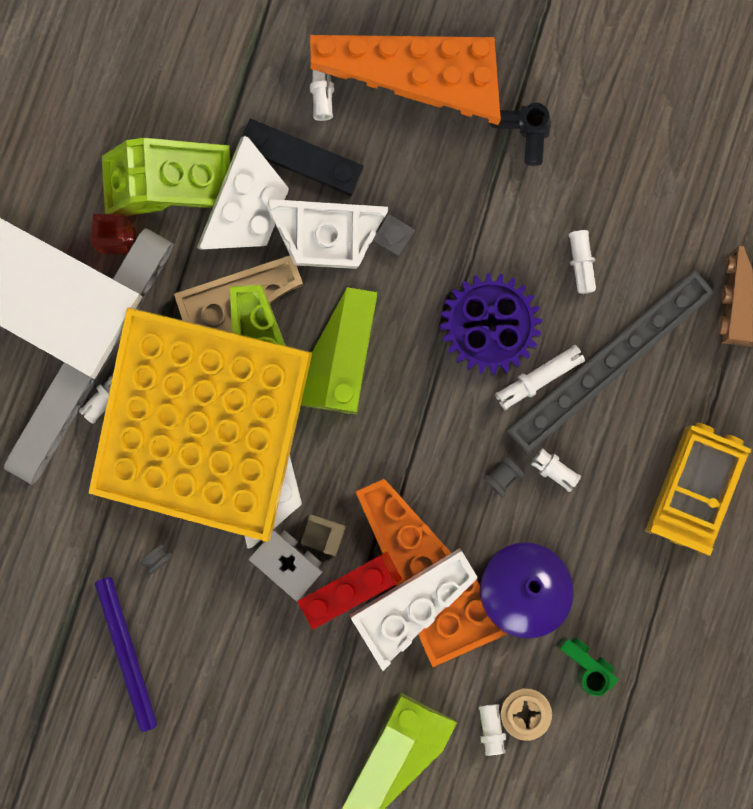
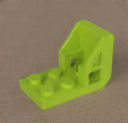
(159, 173)

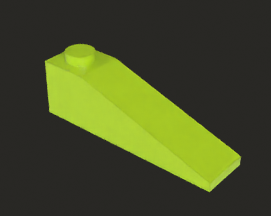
(253, 314)
(341, 355)
(403, 750)

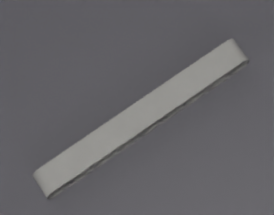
(72, 386)

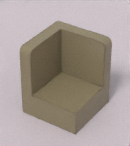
(323, 535)

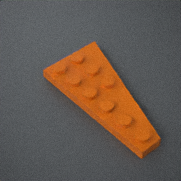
(421, 68)
(412, 550)

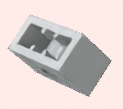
(268, 560)

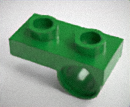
(578, 652)

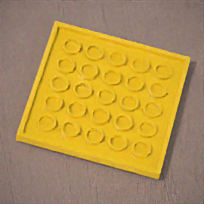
(199, 423)

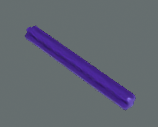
(126, 654)

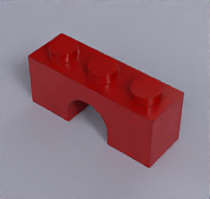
(349, 590)

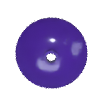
(507, 592)

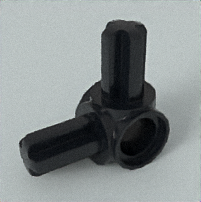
(534, 134)

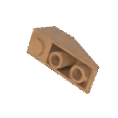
(737, 296)

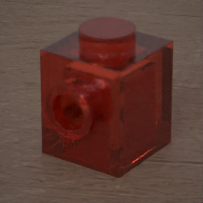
(112, 234)

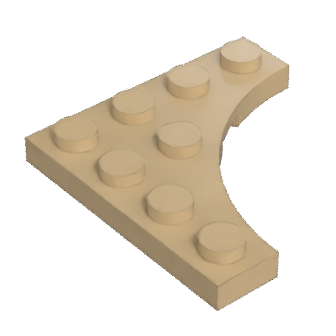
(211, 303)

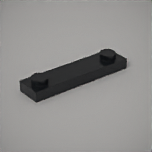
(304, 157)

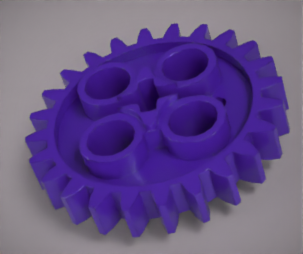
(488, 295)

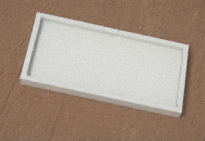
(59, 301)

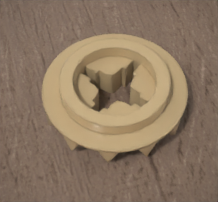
(537, 724)

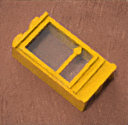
(698, 488)

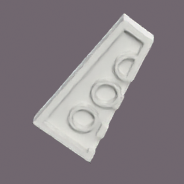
(403, 612)

